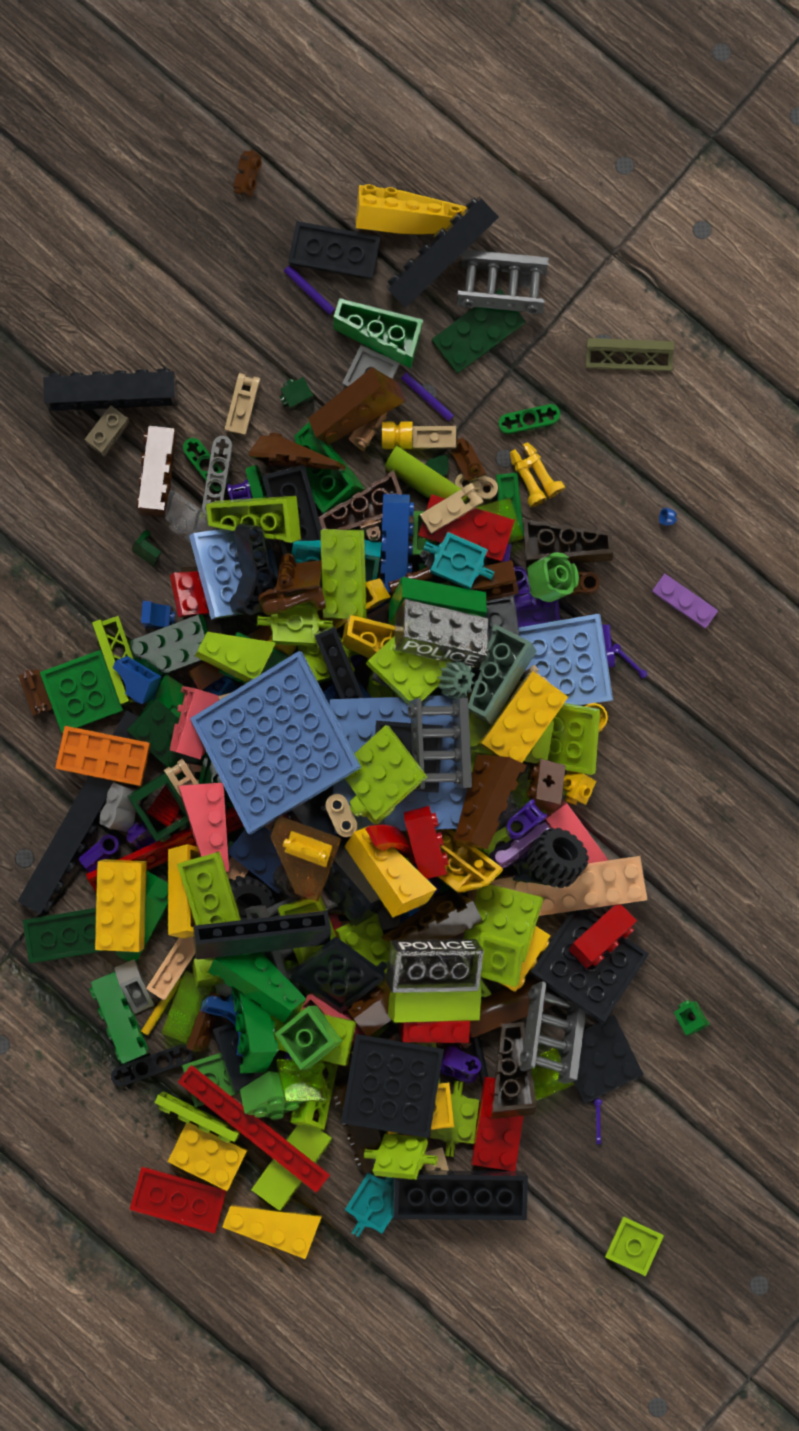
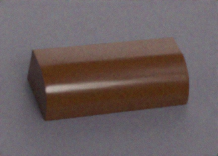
(504, 1007)

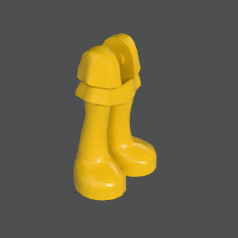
(551, 487)

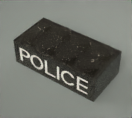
(441, 633)
(434, 965)

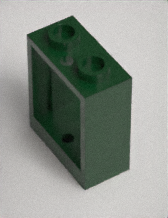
(150, 787)

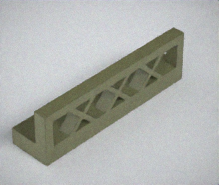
(629, 346)

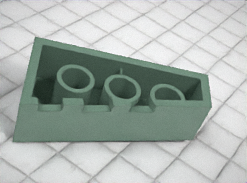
(499, 673)

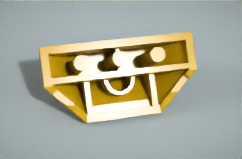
(467, 865)

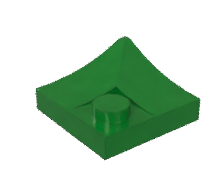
(169, 694)

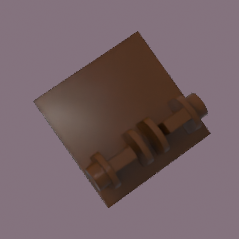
(298, 575)

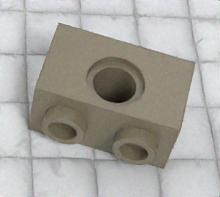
(107, 431)

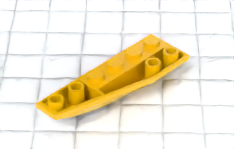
(402, 211)

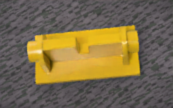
(307, 848)

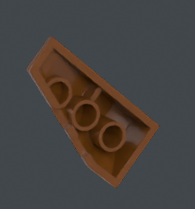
(278, 451)

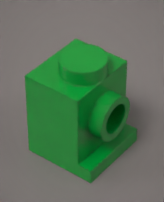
(683, 1016)

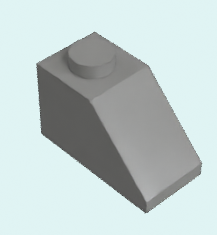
(134, 986)

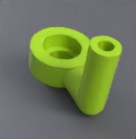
(359, 809)

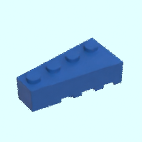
(396, 537)

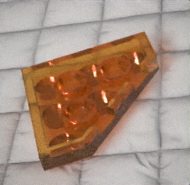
(304, 875)

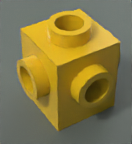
(577, 787)

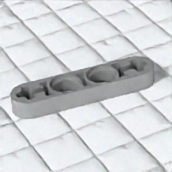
(214, 477)

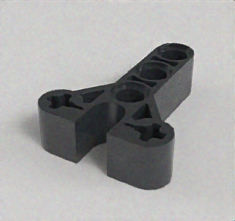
(254, 567)

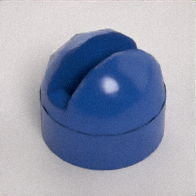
(667, 516)

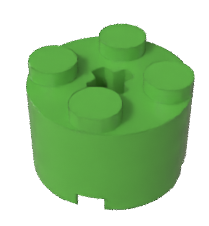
(552, 577)

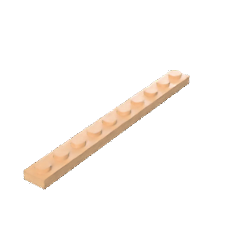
(184, 948)

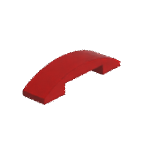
(390, 836)

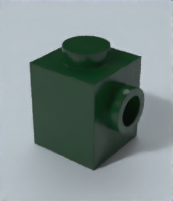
(295, 393)

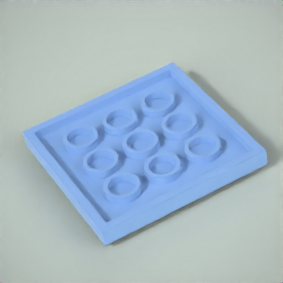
(220, 569)
(572, 657)

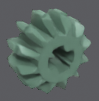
(456, 680)

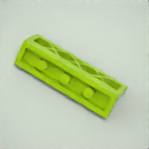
(110, 657)
(304, 1113)

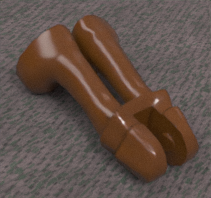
(278, 602)

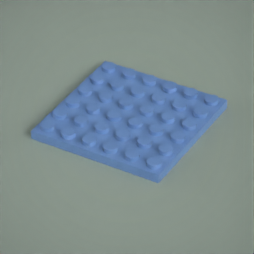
(358, 723)
(275, 742)

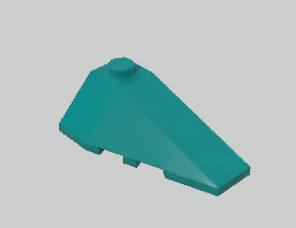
(311, 551)

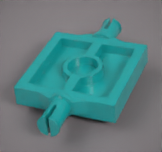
(458, 560)
(371, 1204)

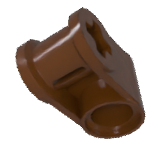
(581, 589)

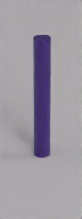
(304, 285)
(433, 402)

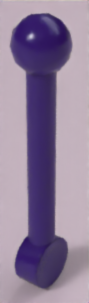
(617, 649)
(597, 1102)

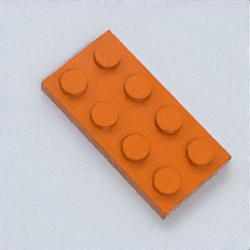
(103, 756)

